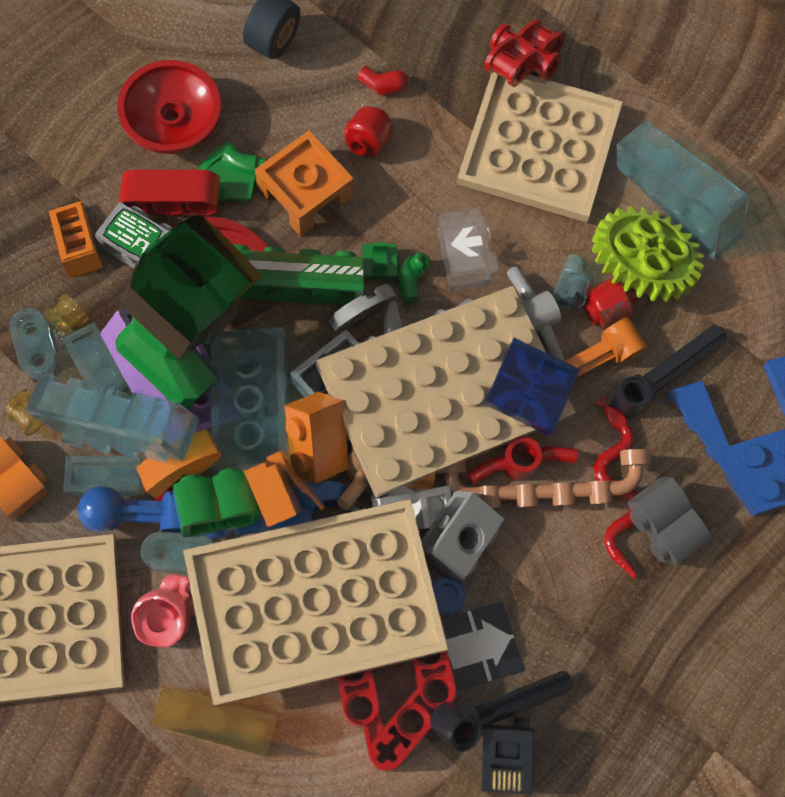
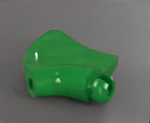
(235, 171)

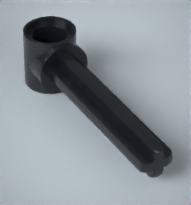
(646, 386)
(463, 723)

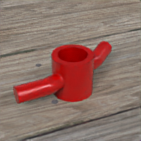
(517, 472)

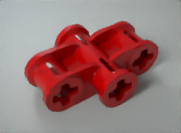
(519, 54)

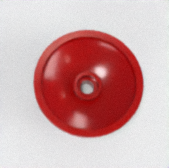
(165, 91)

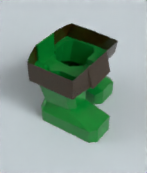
(178, 298)

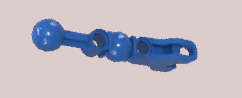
(105, 509)

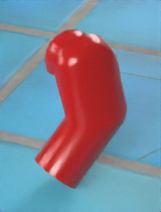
(383, 83)

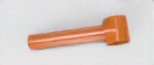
(618, 343)

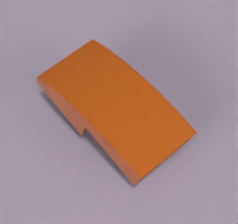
(199, 457)

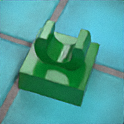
(380, 261)

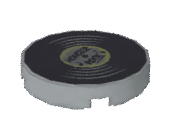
(362, 308)

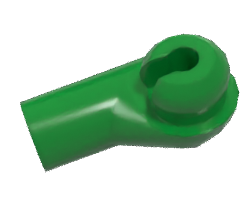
(409, 274)

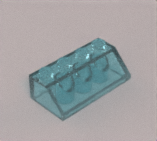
(250, 396)

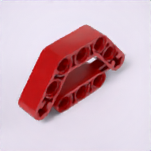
(417, 703)

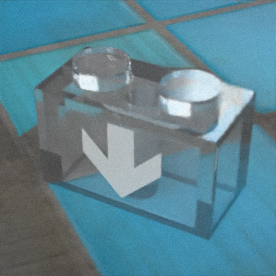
(465, 249)

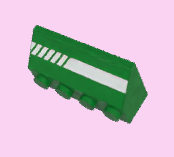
(305, 276)

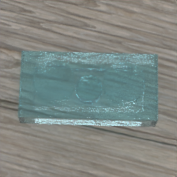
(94, 358)
(93, 471)

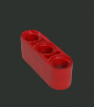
(171, 191)

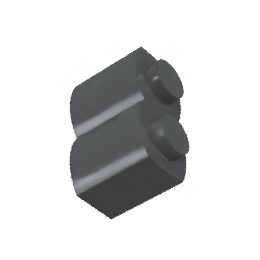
(668, 520)

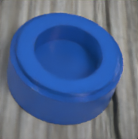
(449, 595)

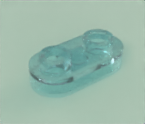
(34, 345)
(175, 543)

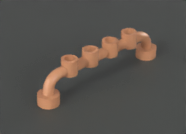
(562, 493)

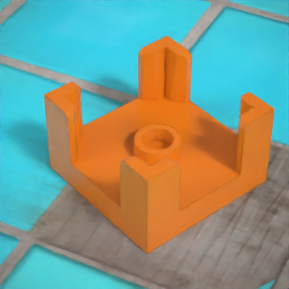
(304, 180)

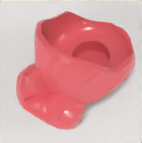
(164, 613)

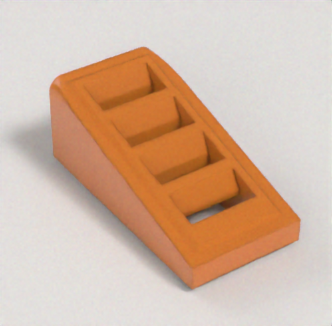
(81, 258)

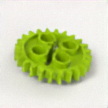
(647, 253)

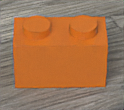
(317, 437)

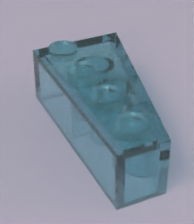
(684, 188)
(112, 419)

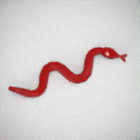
(618, 422)

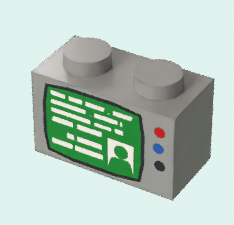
(129, 233)

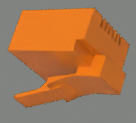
(274, 489)

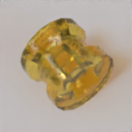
(65, 315)
(16, 413)

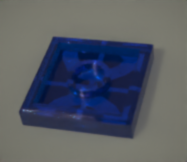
(531, 386)

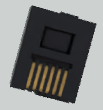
(508, 758)

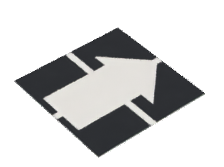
(481, 646)

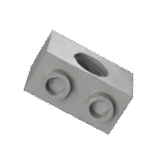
(442, 543)

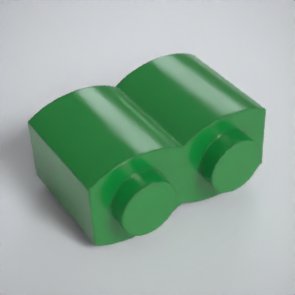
(215, 503)

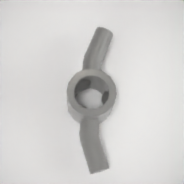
(541, 310)

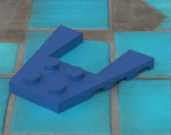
(753, 466)

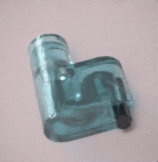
(572, 284)

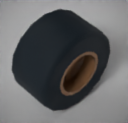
(271, 26)

